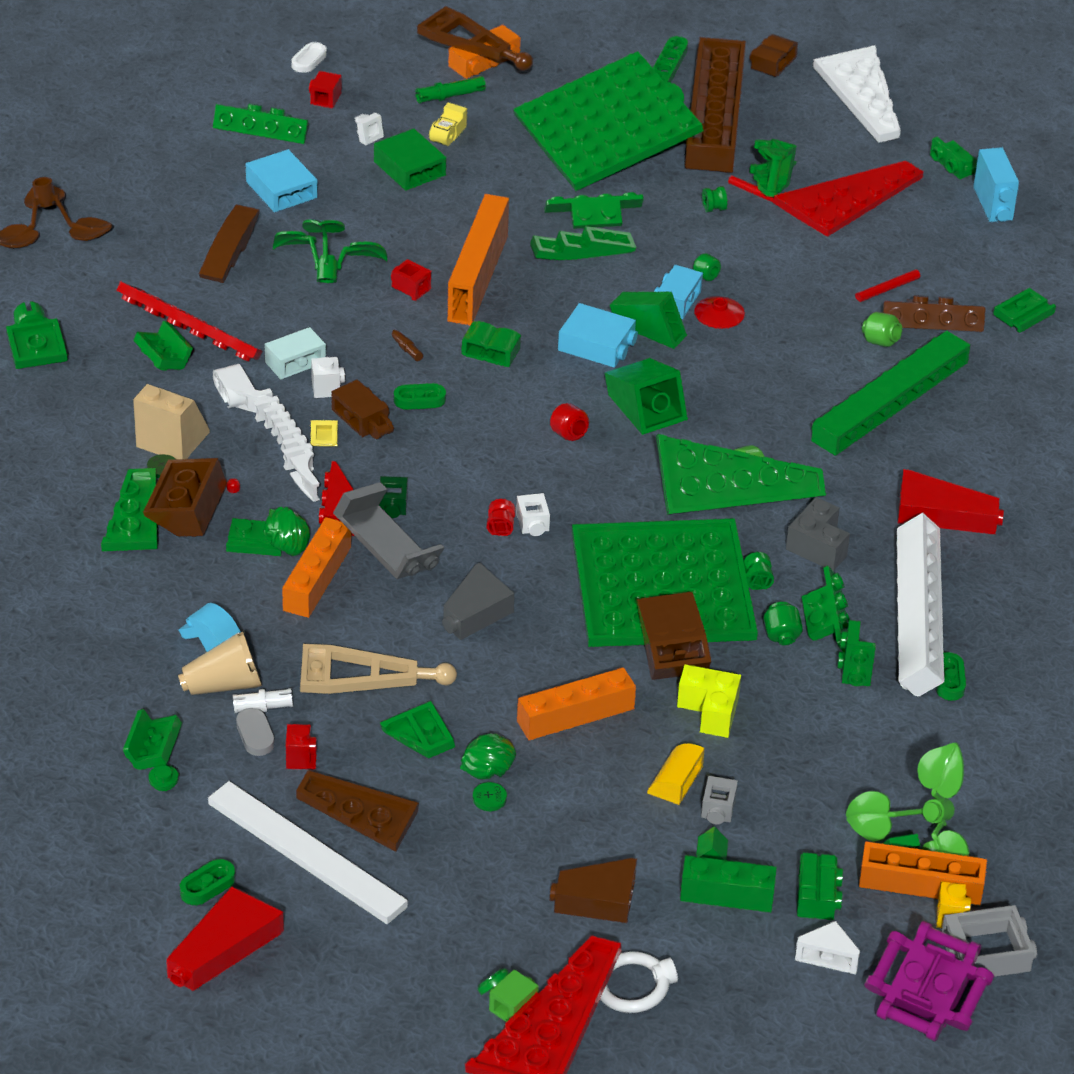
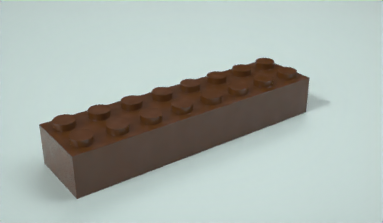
(716, 104)

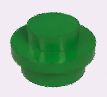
(163, 777)

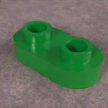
(419, 396)
(954, 678)
(205, 883)

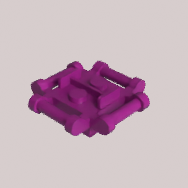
(929, 981)

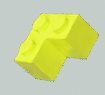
(711, 693)

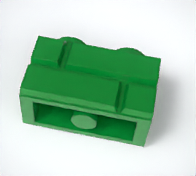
(818, 886)

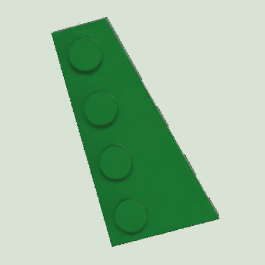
(129, 526)

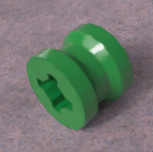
(714, 199)

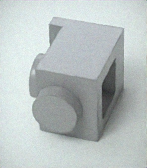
(719, 807)

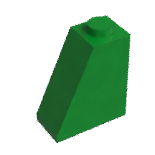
(654, 315)

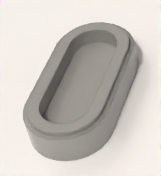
(255, 731)

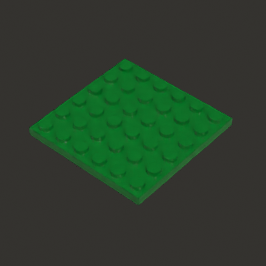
(607, 120)
(660, 559)

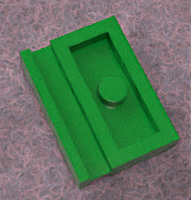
(1024, 310)
(250, 538)

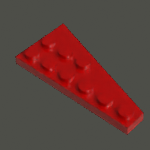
(843, 200)

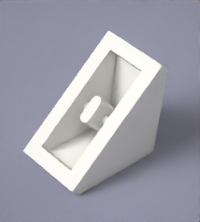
(828, 948)

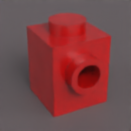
(325, 89)

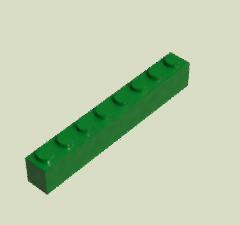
(890, 393)

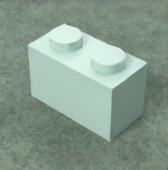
(294, 352)

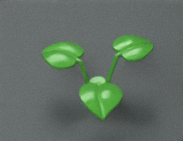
(943, 773)

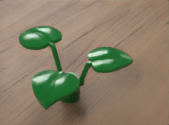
(327, 265)

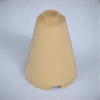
(221, 669)

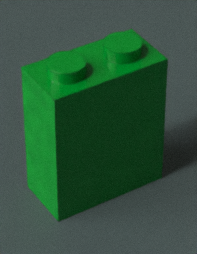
(409, 159)

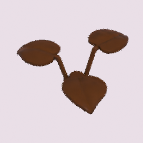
(45, 195)

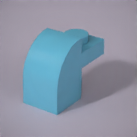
(211, 625)

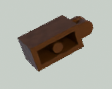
(361, 410)

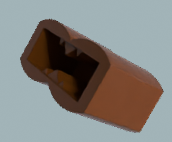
(773, 55)

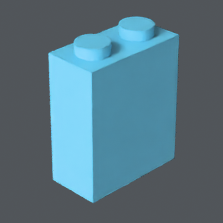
(281, 180)
(996, 184)
(597, 335)

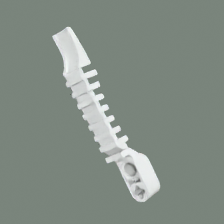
(239, 392)

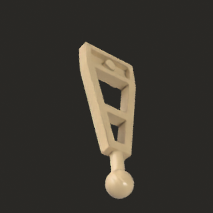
(317, 668)

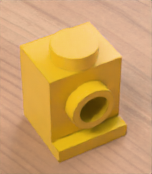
(951, 901)

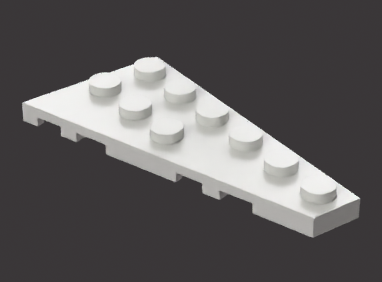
(863, 89)

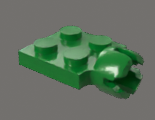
(35, 338)

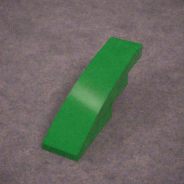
(589, 244)

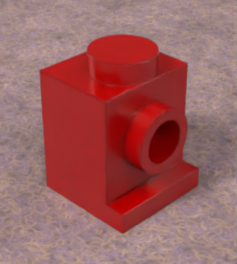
(411, 279)
(300, 747)

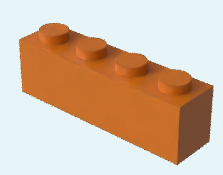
(316, 568)
(576, 703)
(920, 871)

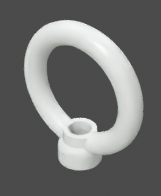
(663, 973)

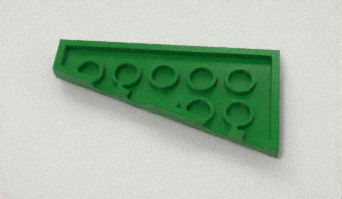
(719, 478)

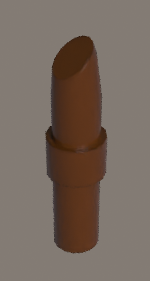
(407, 345)

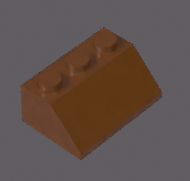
(186, 495)

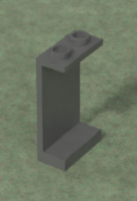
(381, 535)

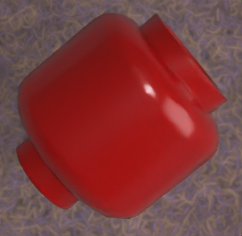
(569, 422)

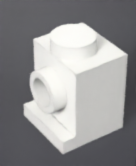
(533, 521)

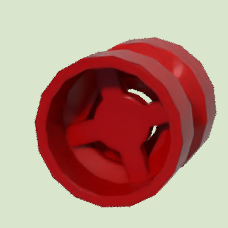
(501, 517)

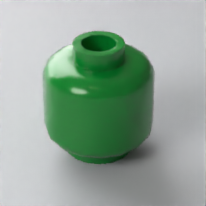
(783, 623)

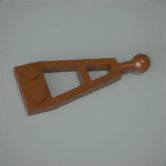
(446, 19)

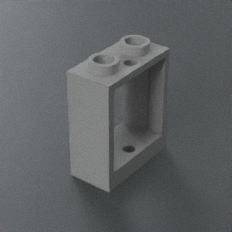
(989, 922)

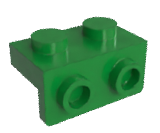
(166, 348)
(858, 657)
(150, 740)

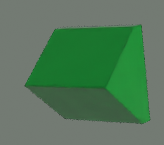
(712, 845)

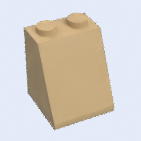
(167, 423)

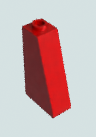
(948, 504)
(223, 938)

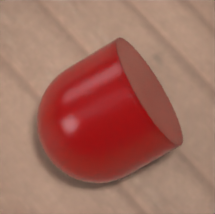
(233, 485)

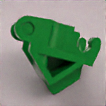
(776, 172)

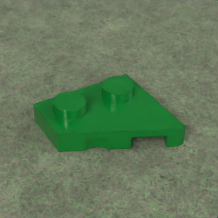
(420, 730)

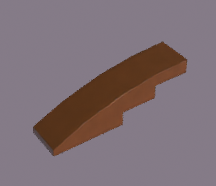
(229, 243)

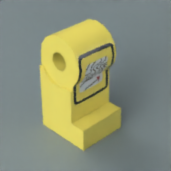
(449, 124)

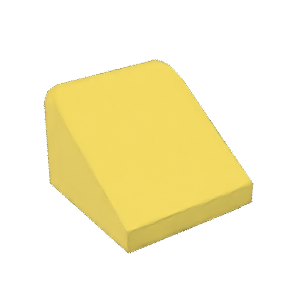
(324, 433)

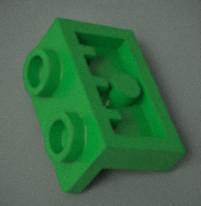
(953, 158)

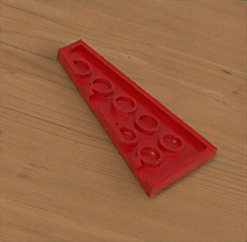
(183, 319)
(552, 1023)

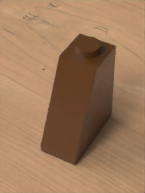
(596, 890)

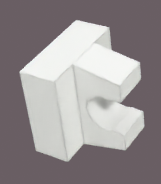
(369, 128)

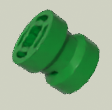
(758, 571)

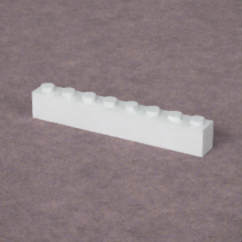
(919, 606)

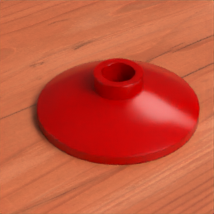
(719, 312)

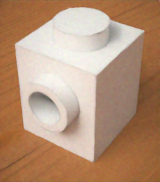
(326, 376)

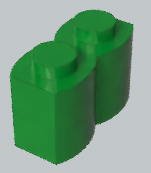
(491, 343)

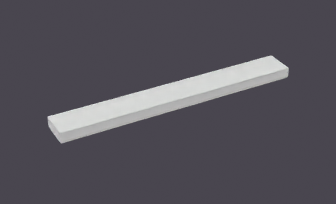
(308, 852)

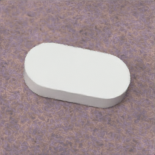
(309, 57)

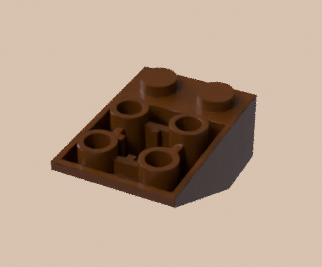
(673, 634)

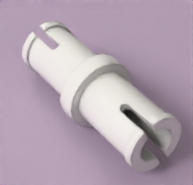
(263, 700)

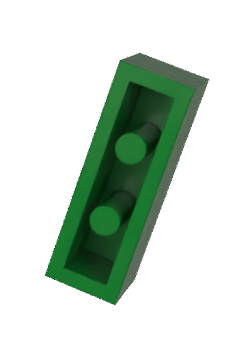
(728, 883)

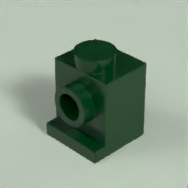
(394, 503)

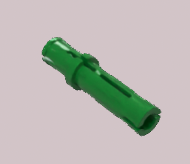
(442, 91)

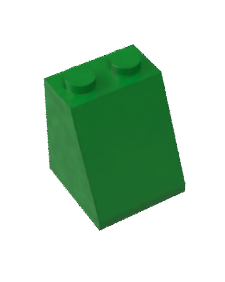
(648, 394)

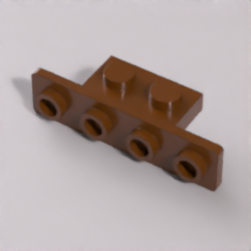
(935, 314)

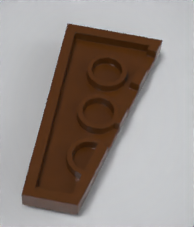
(366, 810)

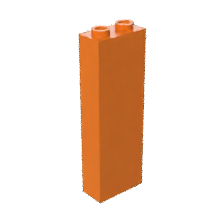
(478, 259)

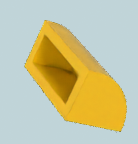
(678, 773)

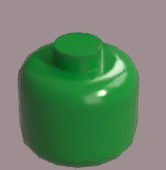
(708, 265)

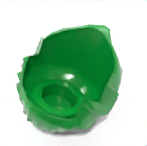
(287, 530)
(488, 756)

